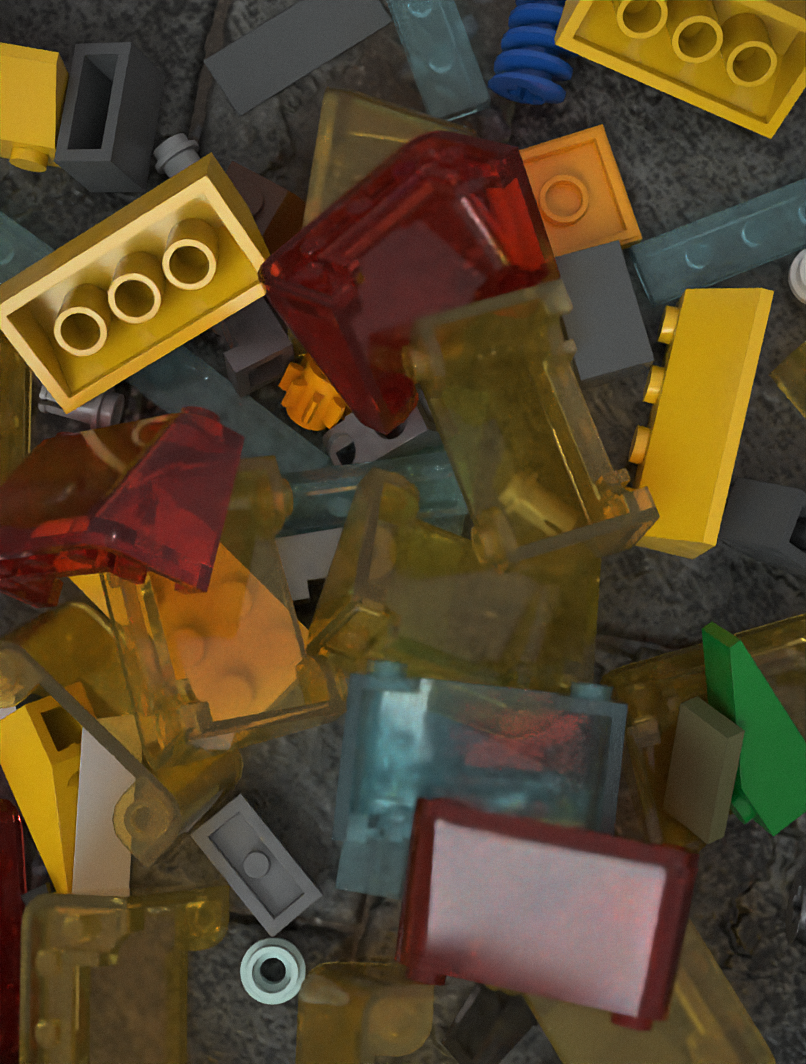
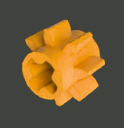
(311, 397)

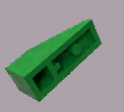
(773, 752)

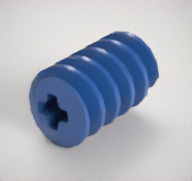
(530, 55)

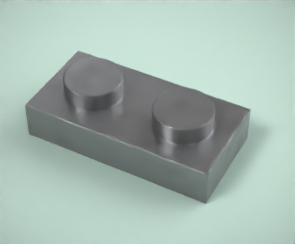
(257, 864)

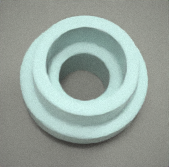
(263, 989)

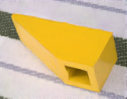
(43, 768)

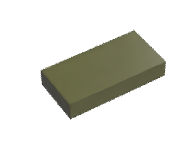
(703, 769)

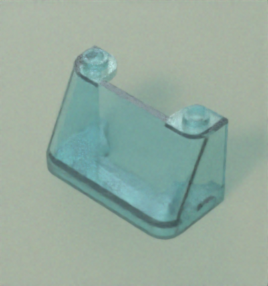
(478, 745)

